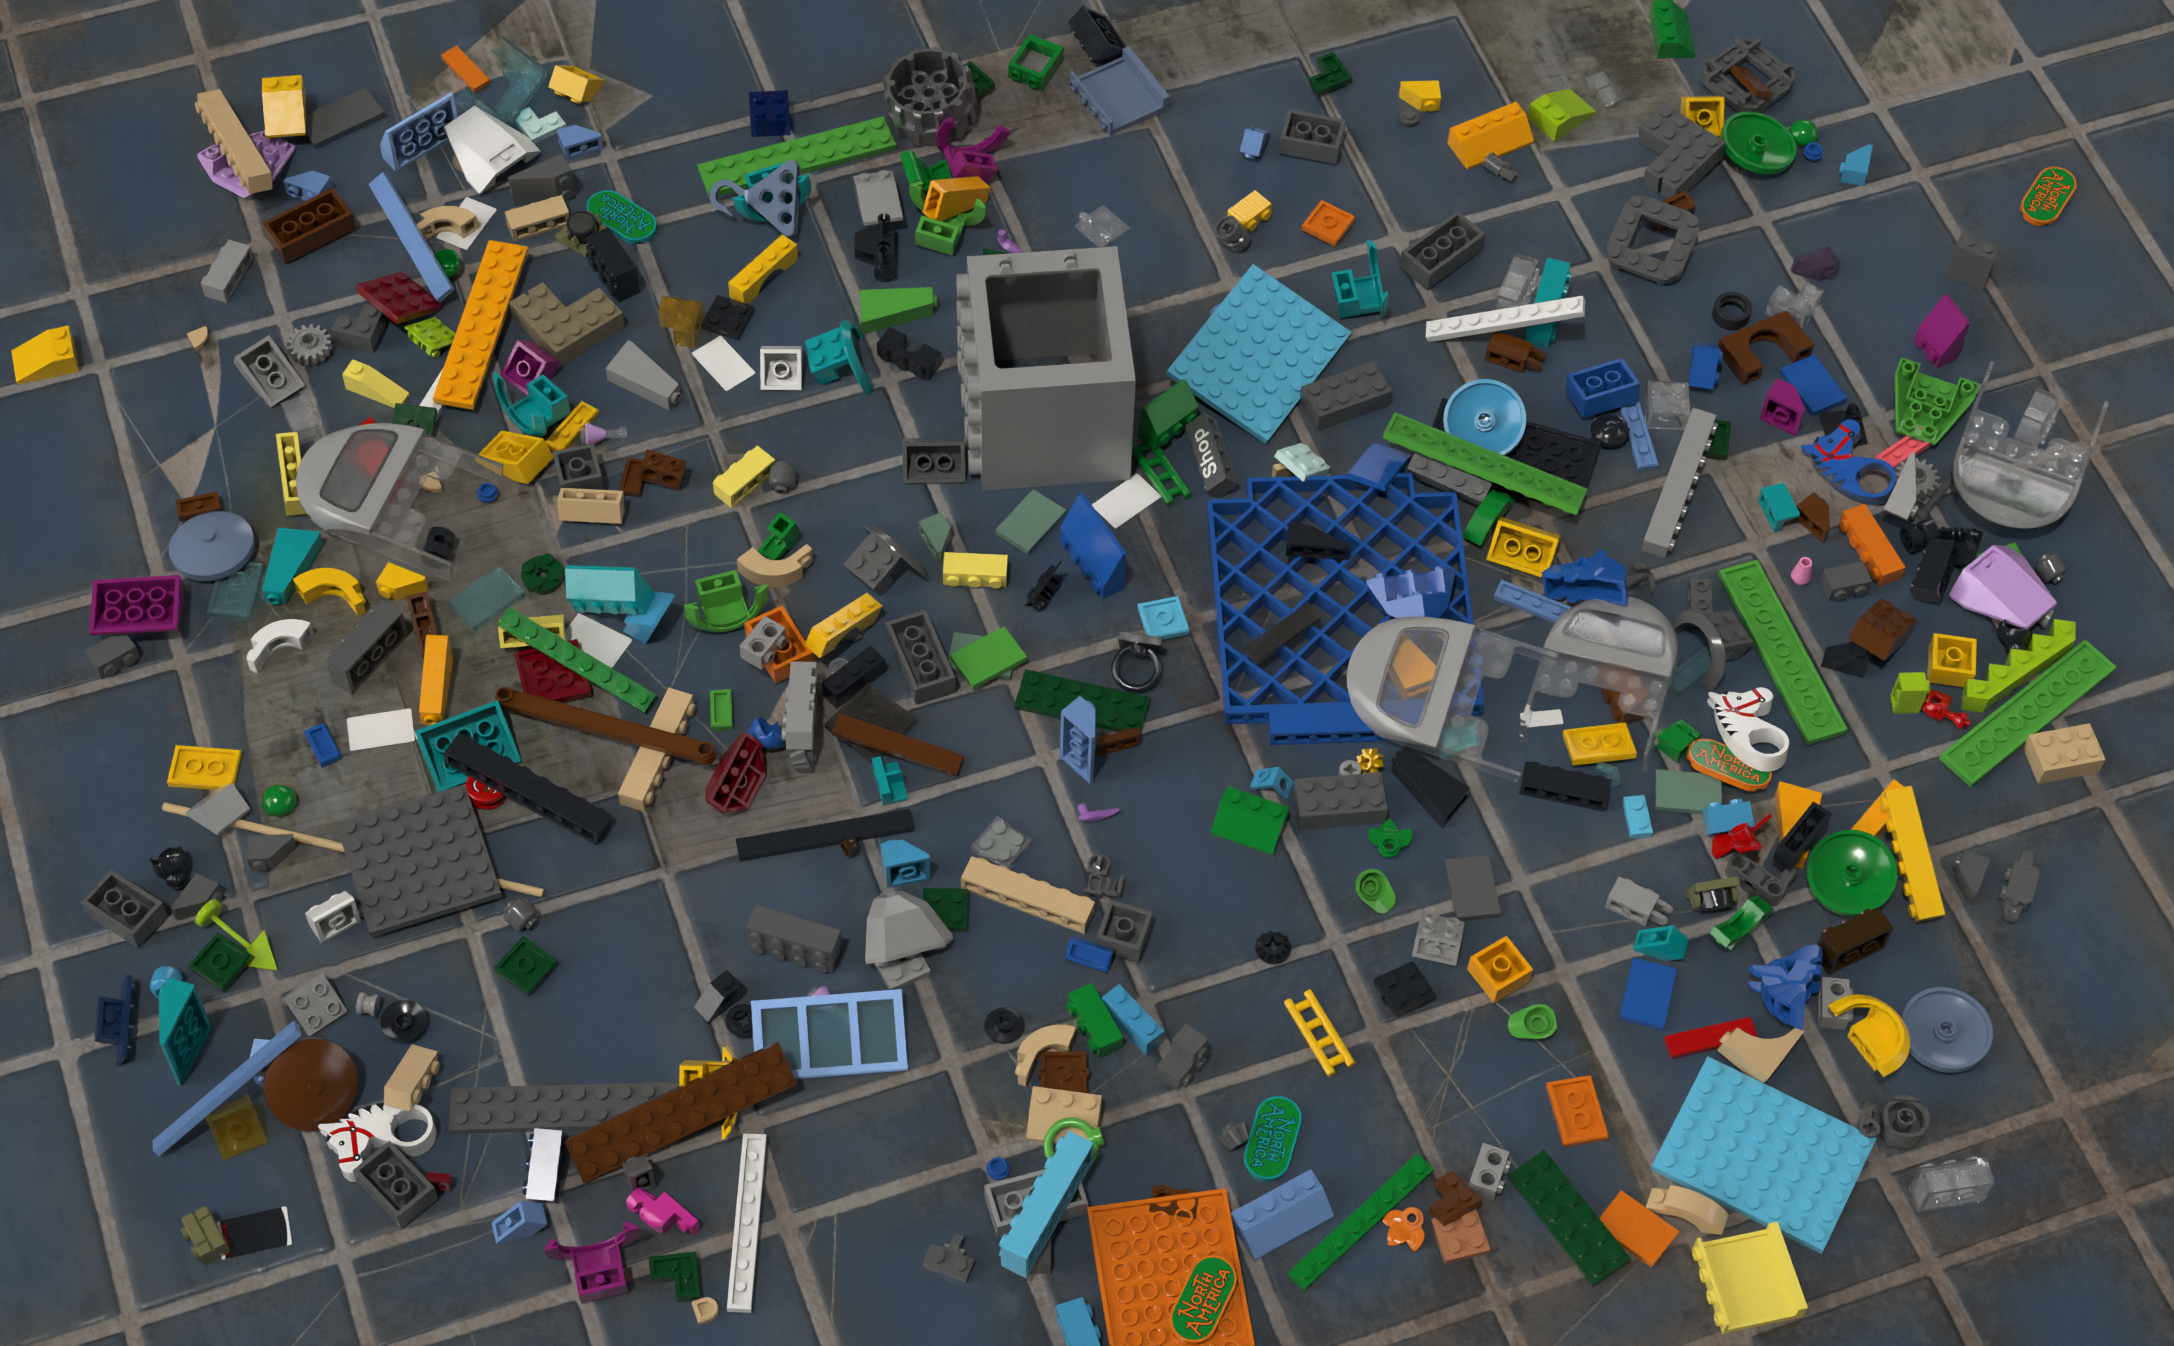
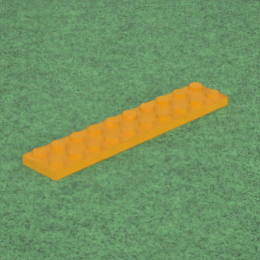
(480, 325)

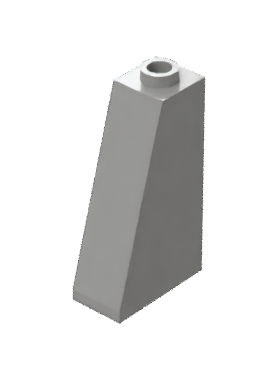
(642, 376)

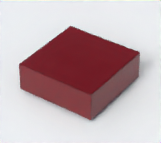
(440, 1181)

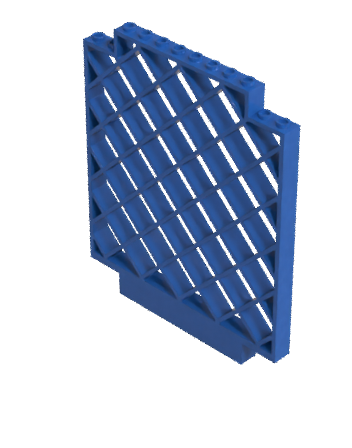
(1301, 719)

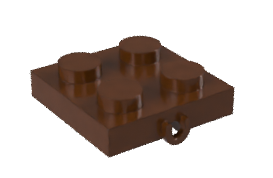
(1064, 1070)

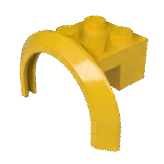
(1880, 1036)
(694, 1069)

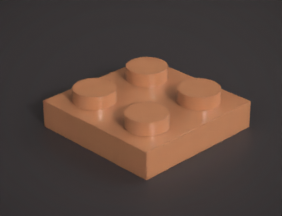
(1461, 1238)

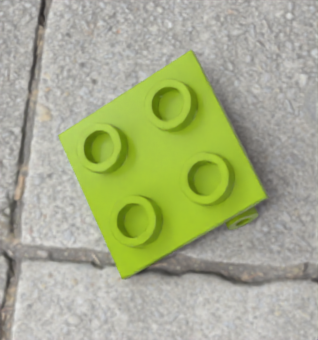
(430, 335)

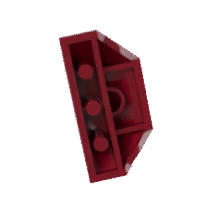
(737, 775)

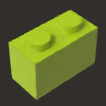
(1909, 692)

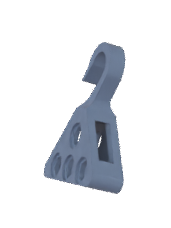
(755, 196)

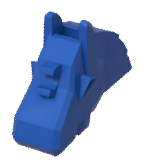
(1587, 580)
(1789, 983)

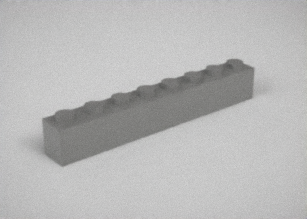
(1679, 482)

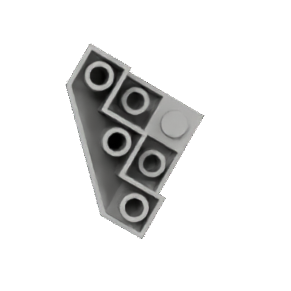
(902, 927)

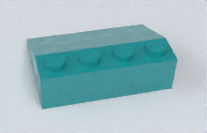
(483, 724)
(181, 1026)

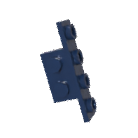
(113, 1020)

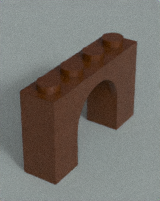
(1778, 329)

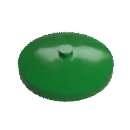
(1758, 142)
(1851, 872)

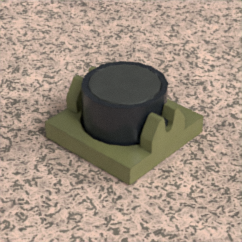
(576, 230)
(1713, 894)

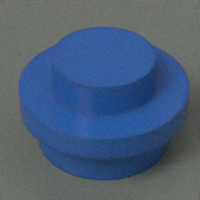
(1813, 151)
(487, 492)
(998, 1168)

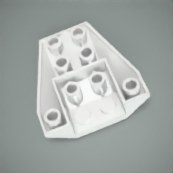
(486, 147)

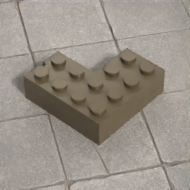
(569, 329)

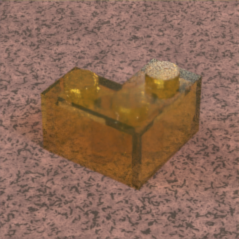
(684, 317)

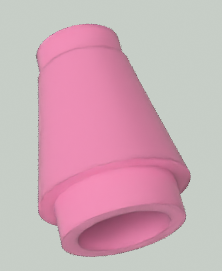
(1802, 571)

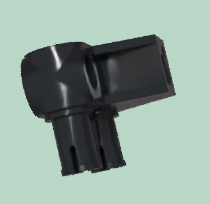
(877, 248)

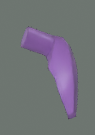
(1007, 244)
(1095, 815)

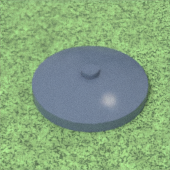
(211, 546)
(1947, 1029)

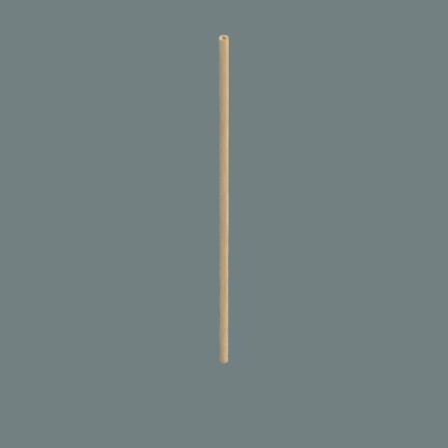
(334, 845)

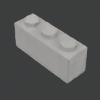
(227, 271)

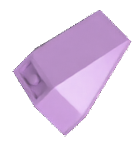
(272, 150)
(2003, 588)

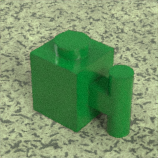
(1677, 739)

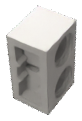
(759, 641)
(1826, 1018)
(1486, 1171)

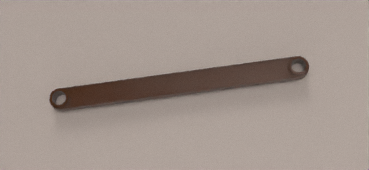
(606, 725)

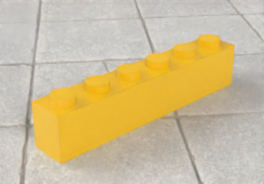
(1913, 854)

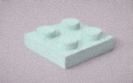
(1302, 461)

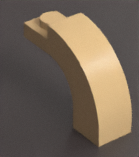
(774, 572)

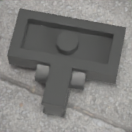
(949, 1259)

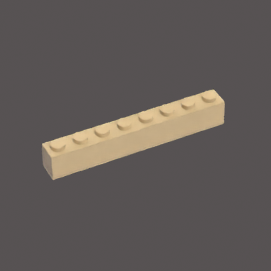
(234, 141)

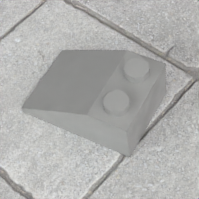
(877, 195)
(268, 371)
(1903, 498)

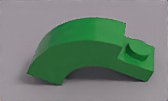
(1487, 516)
(1743, 923)

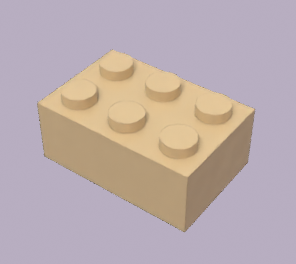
(2064, 753)

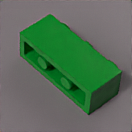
(1094, 1021)

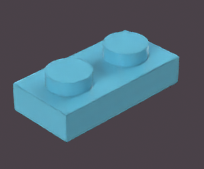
(1637, 816)

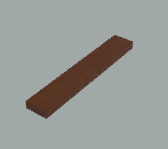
(897, 745)

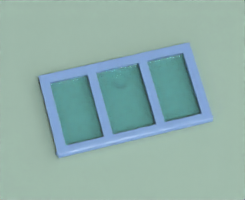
(835, 1032)

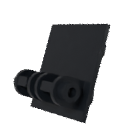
(1832, 420)
(1966, 541)
(1045, 588)

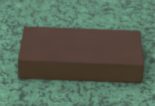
(630, 483)

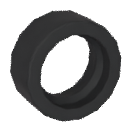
(1735, 299)

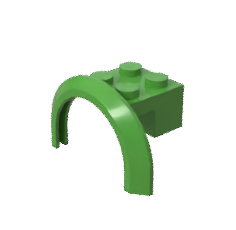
(944, 234)
(723, 603)

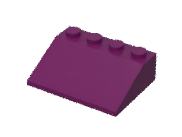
(136, 605)

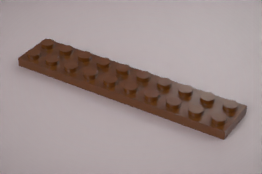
(680, 1111)

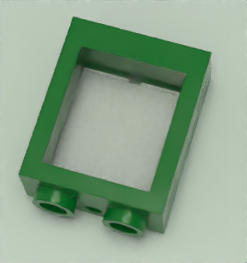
(1035, 62)

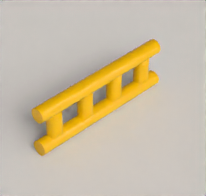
(1316, 1046)

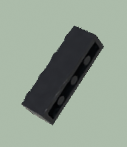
(1565, 786)

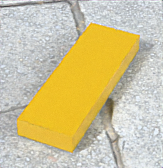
(569, 429)

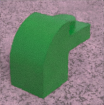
(782, 537)

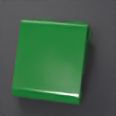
(918, 171)

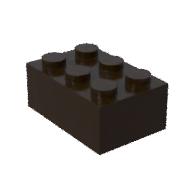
(1854, 939)

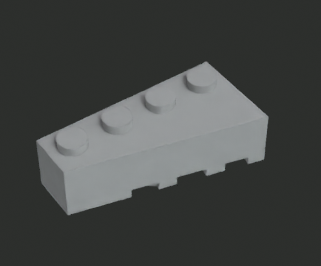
(801, 706)

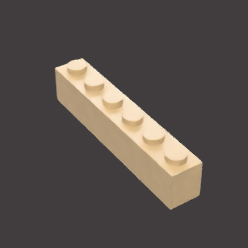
(649, 764)
(1028, 894)

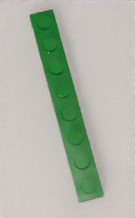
(577, 660)
(1360, 1222)

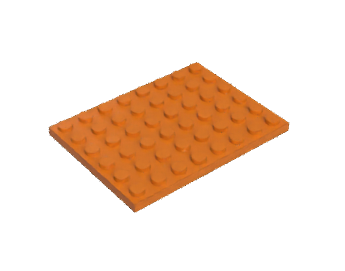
(1147, 1258)

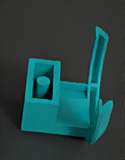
(755, 177)
(1360, 294)
(835, 350)
(539, 409)

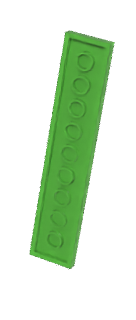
(811, 152)
(1485, 463)
(1782, 652)
(2027, 713)

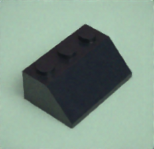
(1097, 36)

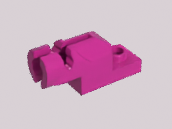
(661, 1212)

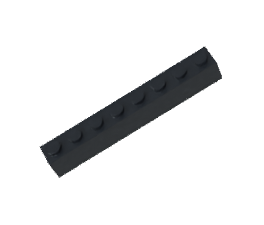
(527, 788)

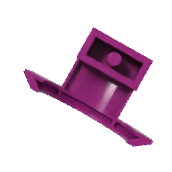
(973, 159)
(597, 1266)

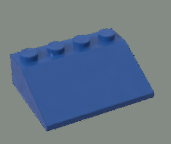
(1094, 548)

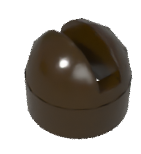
(849, 846)

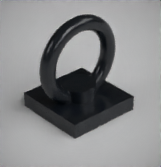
(1140, 646)

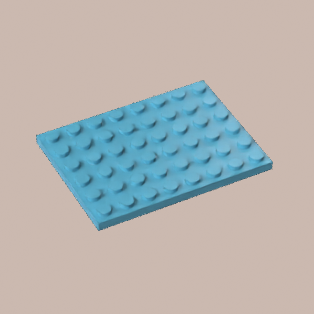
(1258, 353)
(1763, 1154)

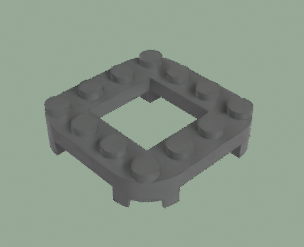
(1748, 49)
(1646, 266)

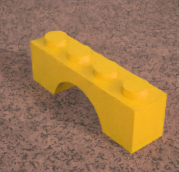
(747, 282)
(828, 633)

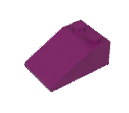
(1942, 333)

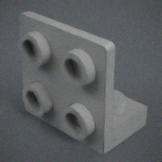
(1438, 938)
(314, 1004)

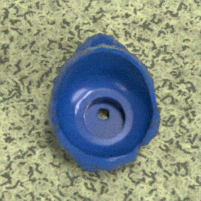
(767, 734)

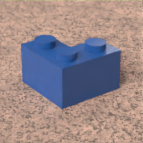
(1704, 365)

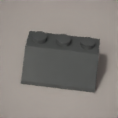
(933, 460)

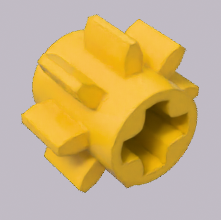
(1370, 760)

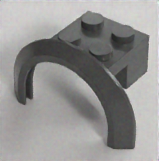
(878, 559)
(1726, 639)

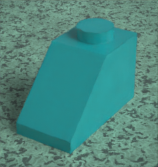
(1661, 943)

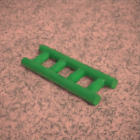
(1157, 480)

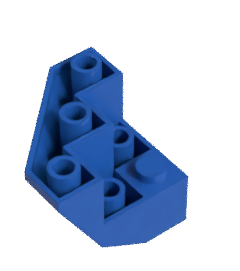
(1414, 592)

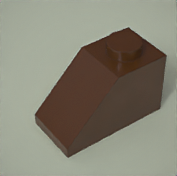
(1815, 516)

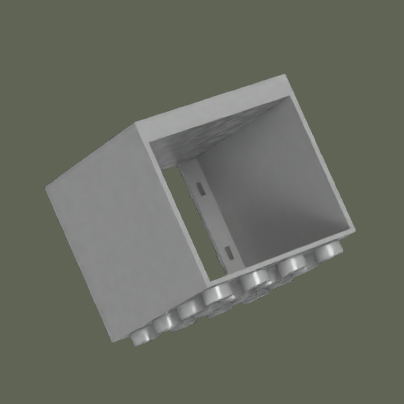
(1050, 419)

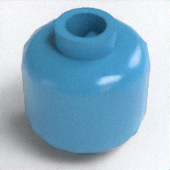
(161, 976)

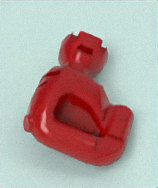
(1940, 709)

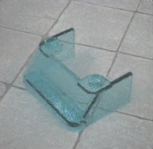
(525, 78)

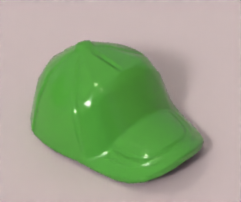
(1375, 890)
(1533, 1022)

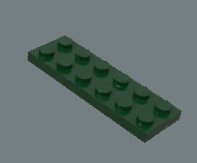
(1051, 694)
(1568, 1218)

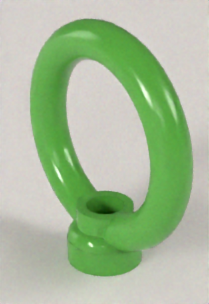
(1094, 1135)

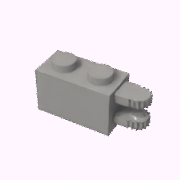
(1637, 903)

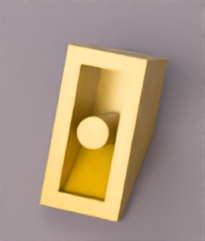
(1421, 94)
(399, 582)

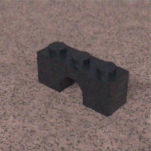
(921, 363)

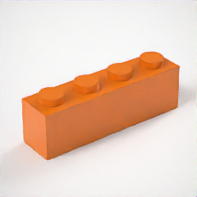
(1871, 545)

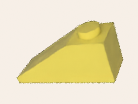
(372, 384)

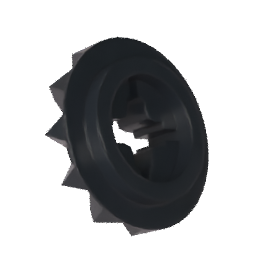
(1266, 953)
(737, 1014)

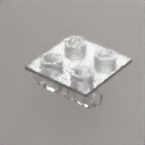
(1101, 226)

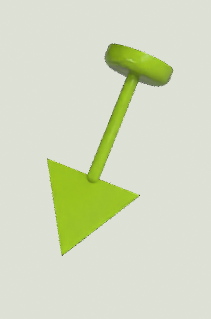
(259, 949)

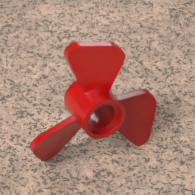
(1739, 837)

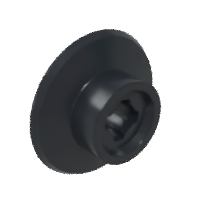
(1004, 1033)

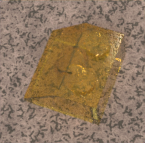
(236, 1127)

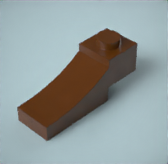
(421, 618)

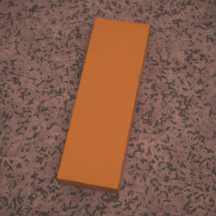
(465, 69)

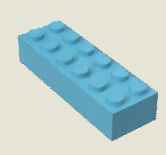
(1046, 1203)

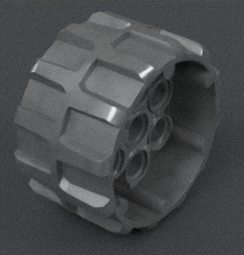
(928, 89)

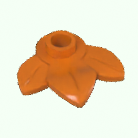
(1404, 1231)

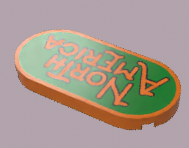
(2048, 196)
(1720, 763)
(1203, 1299)

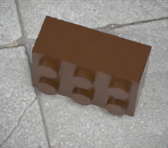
(1882, 629)

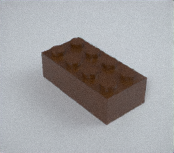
(309, 225)

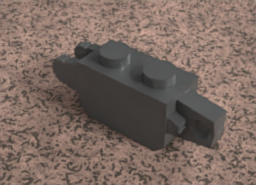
(2020, 887)

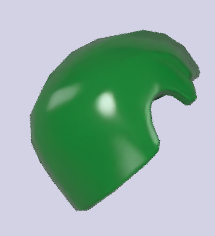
(1804, 132)
(449, 261)
(279, 800)

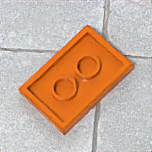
(1577, 1111)
(1638, 1229)

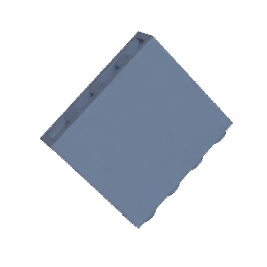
(1120, 93)

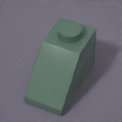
(936, 535)

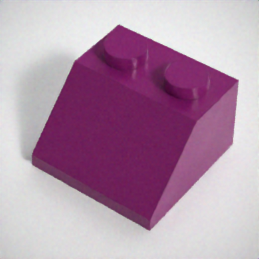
(528, 363)
(1783, 407)

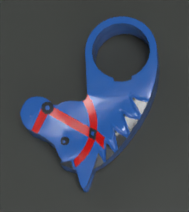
(1841, 469)

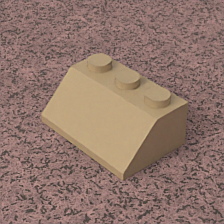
(1052, 1105)

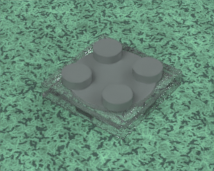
(1001, 843)

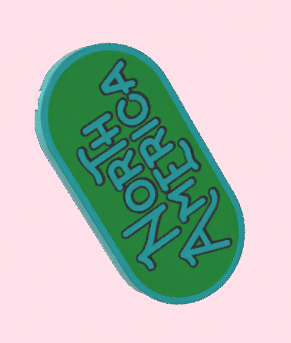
(623, 216)
(1272, 1139)

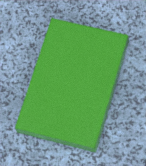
(988, 657)

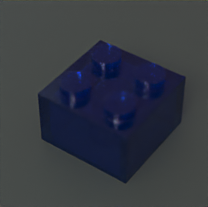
(769, 113)

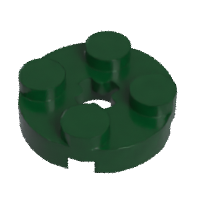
(539, 564)

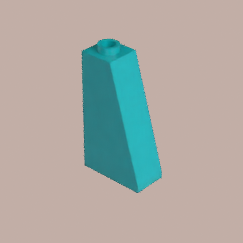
(291, 556)

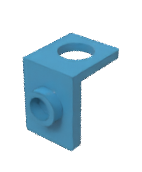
(1271, 778)

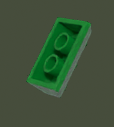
(1670, 30)
(1167, 415)
(1250, 820)

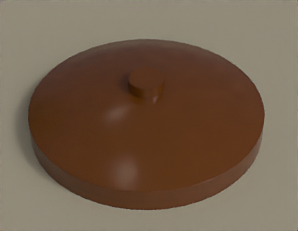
(310, 1084)

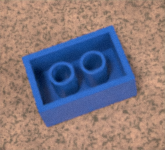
(1602, 388)

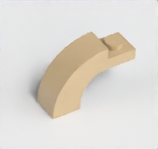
(447, 219)
(1045, 1039)
(1689, 1205)

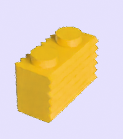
(1251, 210)

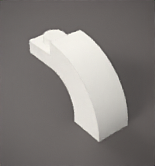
(276, 636)

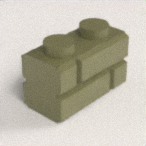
(204, 1235)

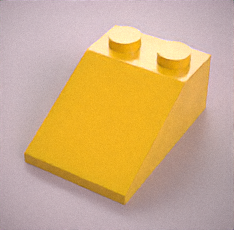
(284, 106)
(45, 356)
(519, 454)

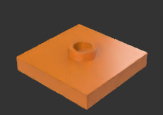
(1328, 223)

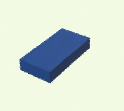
(322, 745)
(1089, 954)

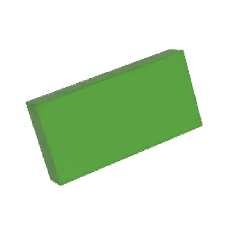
(721, 710)

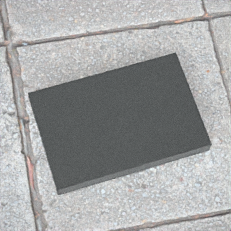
(1472, 888)

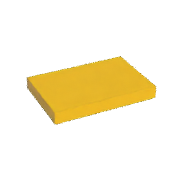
(1599, 744)
(203, 767)

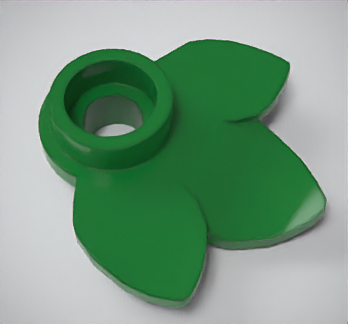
(1389, 837)

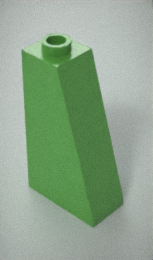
(894, 307)

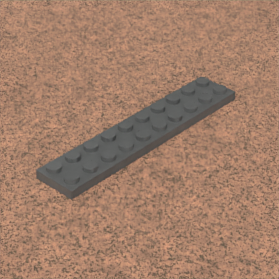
(545, 1106)

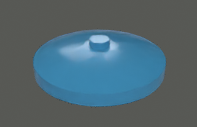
(1486, 415)

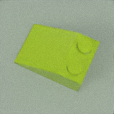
(1559, 113)

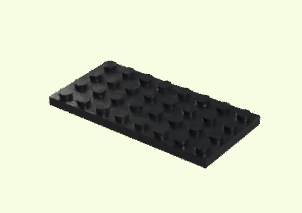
(1549, 451)

